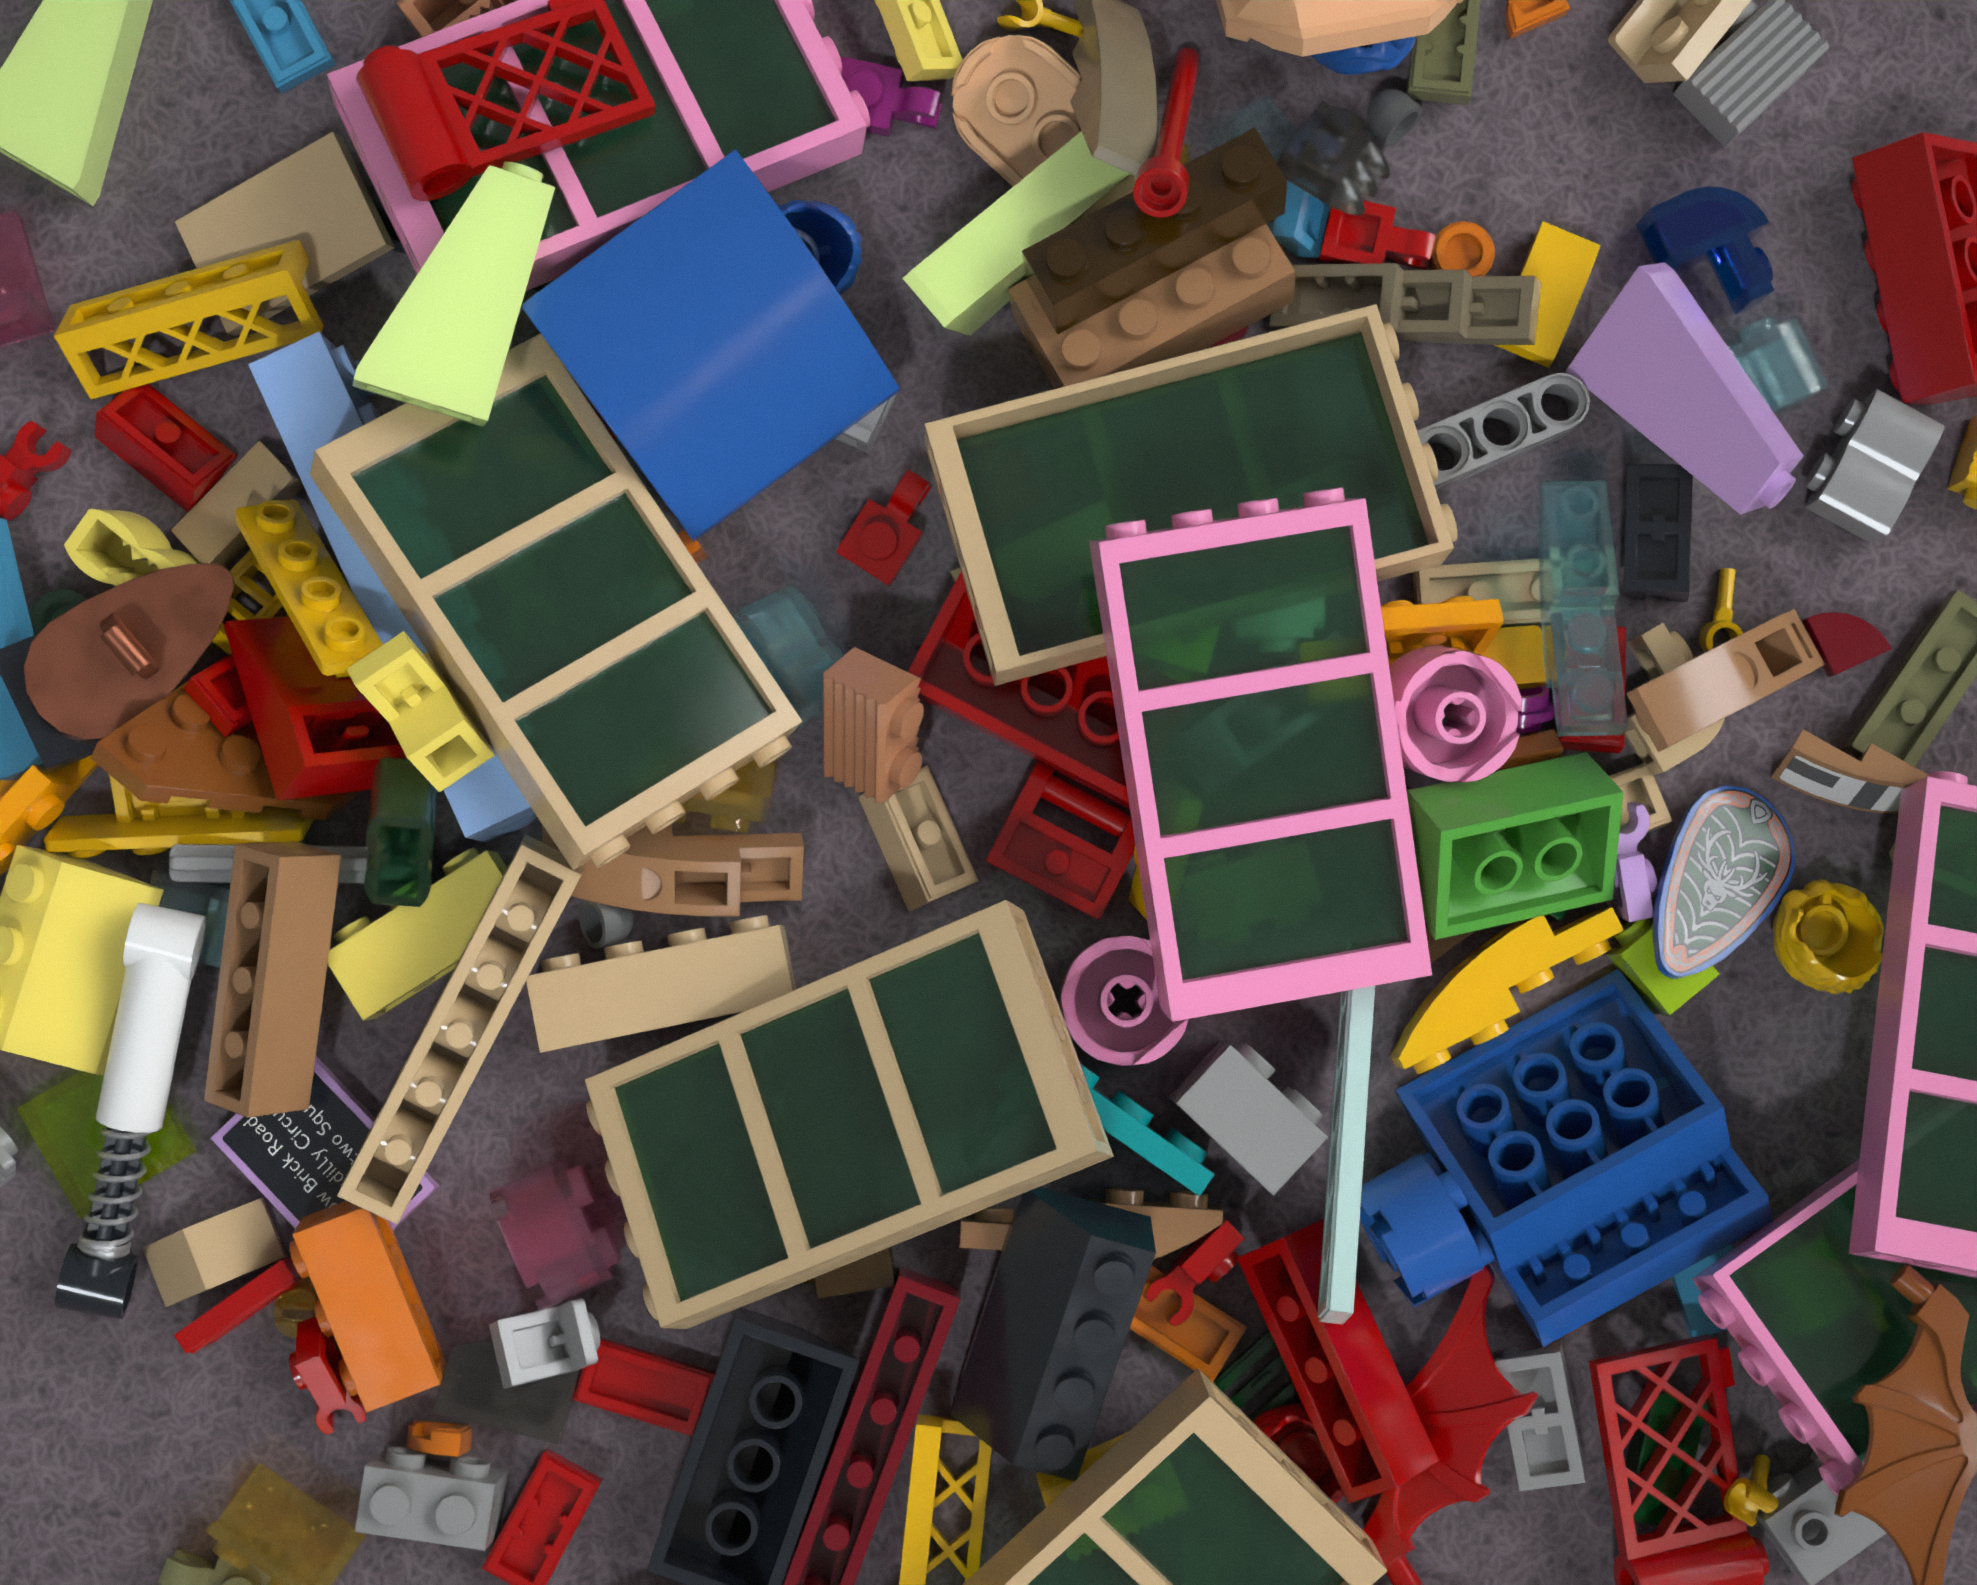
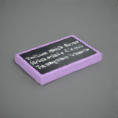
(306, 1153)

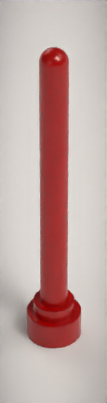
(1162, 180)

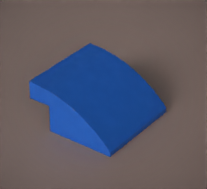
(712, 345)
(1580, 1161)

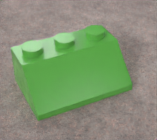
(1515, 844)

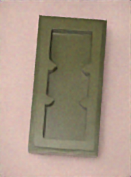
(1445, 58)

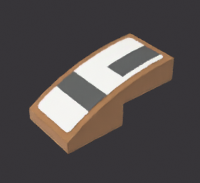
(1835, 777)

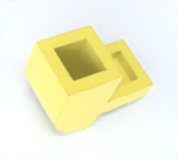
(421, 711)

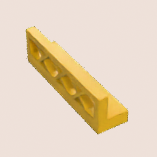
(185, 298)
(923, 1500)

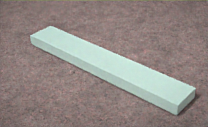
(1346, 1156)

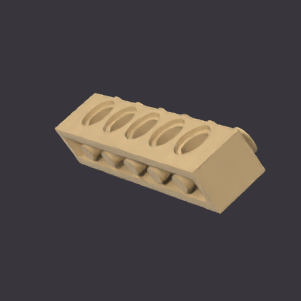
(460, 1030)

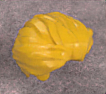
(1828, 936)

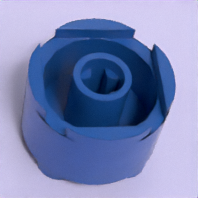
(1420, 1230)

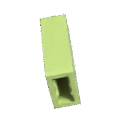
(69, 89)
(974, 269)
(461, 310)

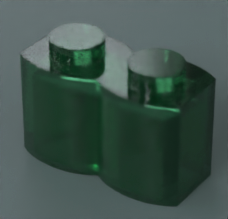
(400, 834)

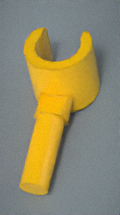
(1035, 14)
(1723, 612)
(1748, 1496)

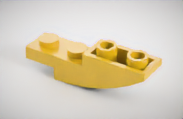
(1476, 992)

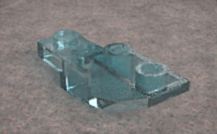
(1578, 608)

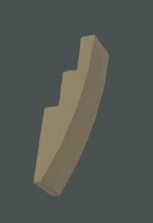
(1117, 84)
(1419, 303)

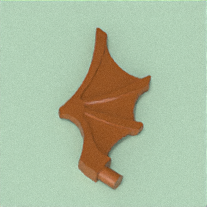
(1919, 1435)

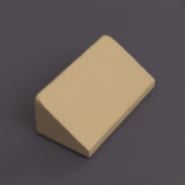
(210, 525)
(920, 842)

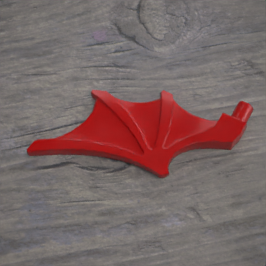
(1462, 1410)

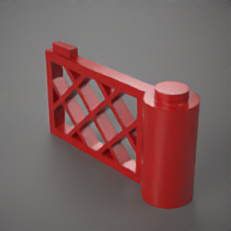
(422, 113)
(1703, 1550)

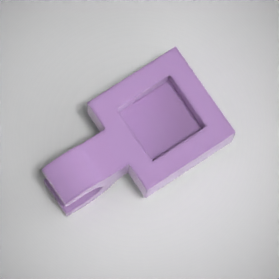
(1634, 874)

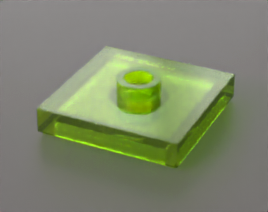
(70, 1135)

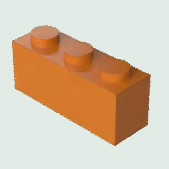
(368, 1304)

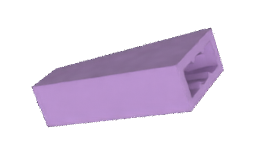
(1686, 392)

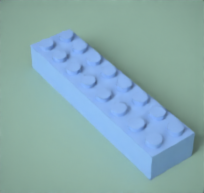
(313, 405)

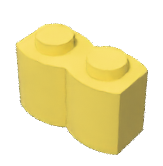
(121, 547)

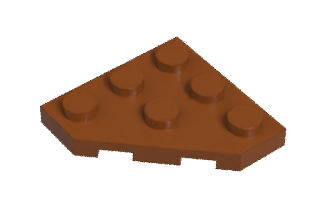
(182, 754)

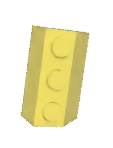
(64, 956)

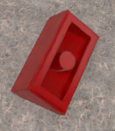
(163, 444)

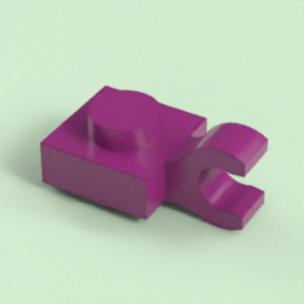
(887, 99)

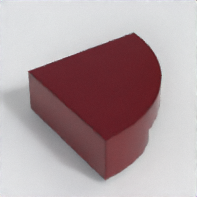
(1844, 640)

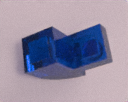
(1717, 228)

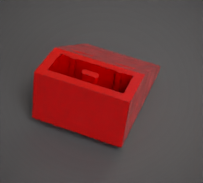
(310, 726)

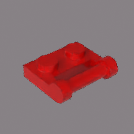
(1057, 859)

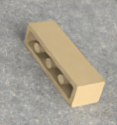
(659, 987)

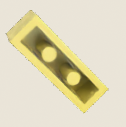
(412, 945)

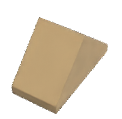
(214, 1251)

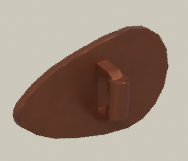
(125, 648)

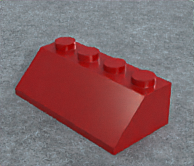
(1924, 253)
(1052, 717)

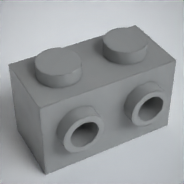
(432, 1499)
(1806, 1528)

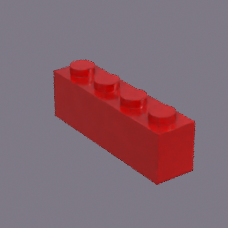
(1338, 1370)

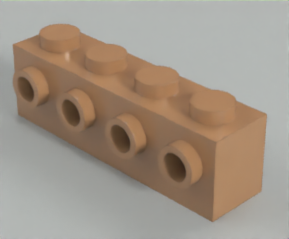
(279, 973)

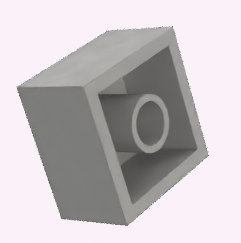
(1248, 1116)

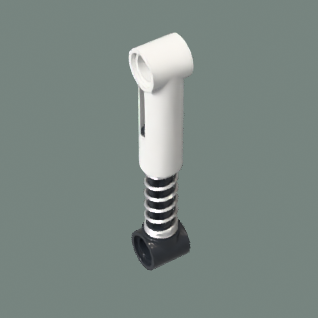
(159, 964)

